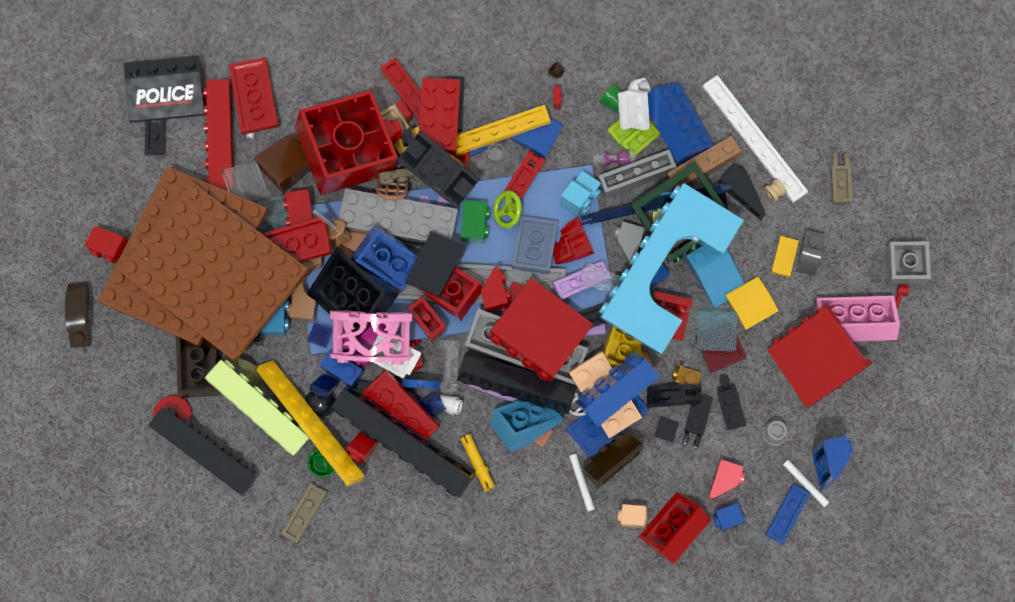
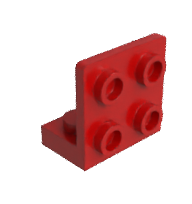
(678, 307)

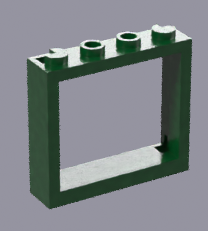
(636, 206)

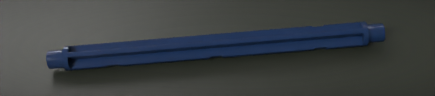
(653, 204)

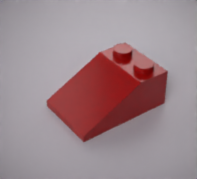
(458, 295)

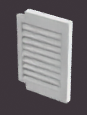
(399, 370)

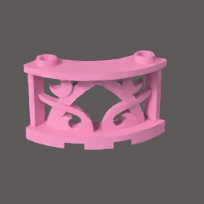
(392, 322)

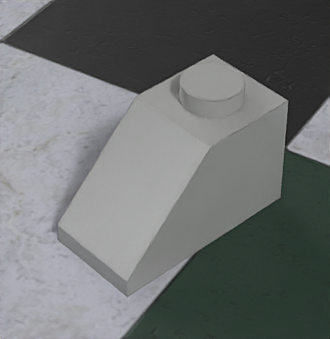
(629, 239)

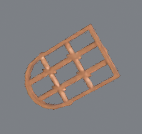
(396, 191)

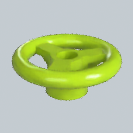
(510, 209)

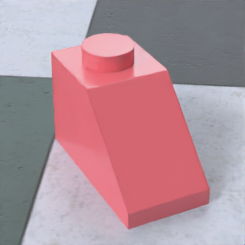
(726, 479)

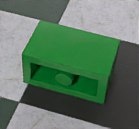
(474, 221)

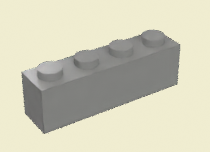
(636, 174)

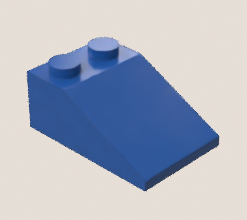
(386, 256)

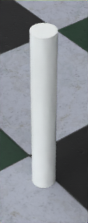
(582, 483)
(806, 483)

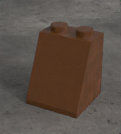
(284, 162)

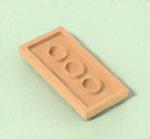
(586, 375)

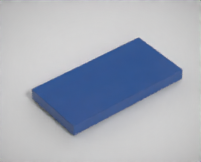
(593, 438)

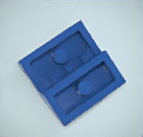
(539, 139)

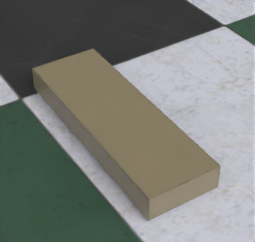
(304, 513)

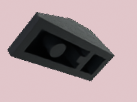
(743, 190)

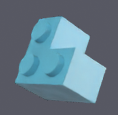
(580, 194)

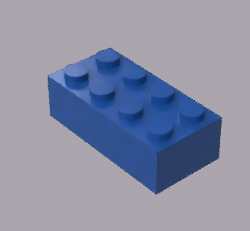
(678, 122)
(617, 388)

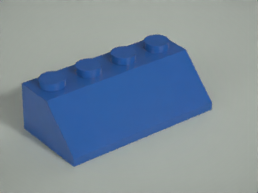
(830, 459)

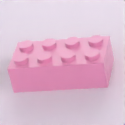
(865, 317)

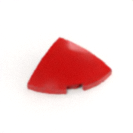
(572, 244)

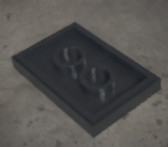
(435, 264)

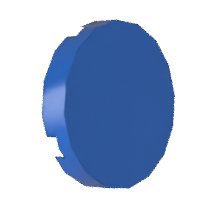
(416, 383)

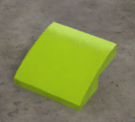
(632, 138)

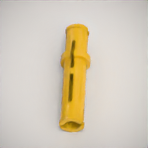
(481, 470)

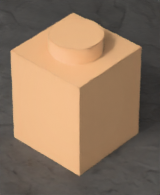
(633, 516)

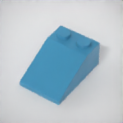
(714, 274)
(522, 423)

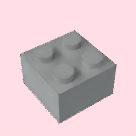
(908, 262)

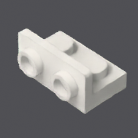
(633, 109)

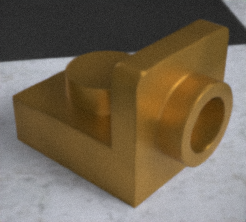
(686, 376)

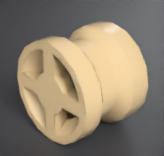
(775, 190)

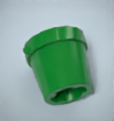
(610, 98)

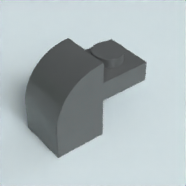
(811, 253)

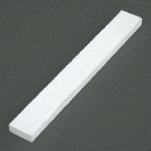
(754, 138)

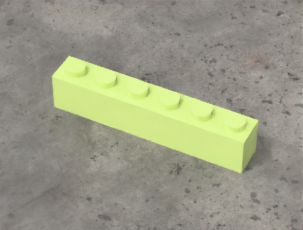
(256, 407)

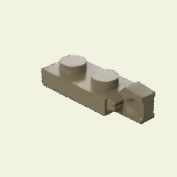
(400, 175)

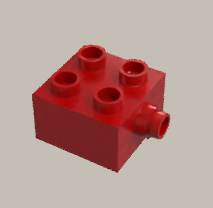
(347, 141)

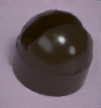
(556, 70)

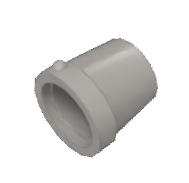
(774, 433)

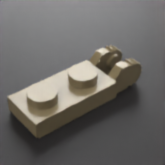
(841, 180)

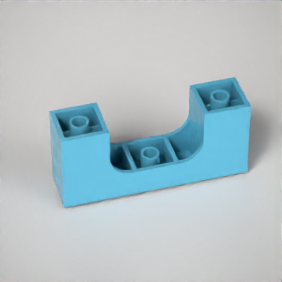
(685, 217)

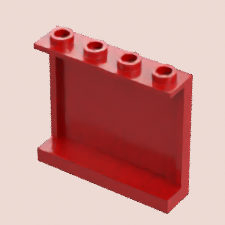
(540, 330)
(818, 356)

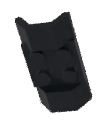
(438, 169)

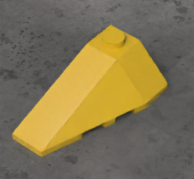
(619, 346)

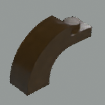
(76, 314)

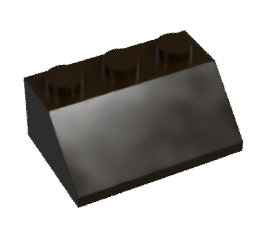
(612, 459)

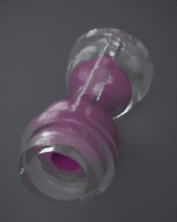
(622, 158)

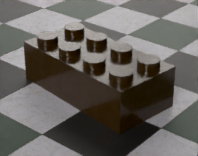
(193, 366)

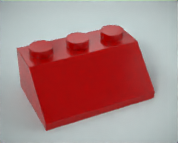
(675, 527)

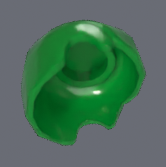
(316, 464)

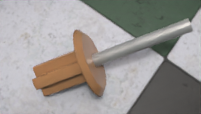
(336, 228)

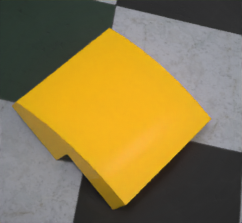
(751, 302)

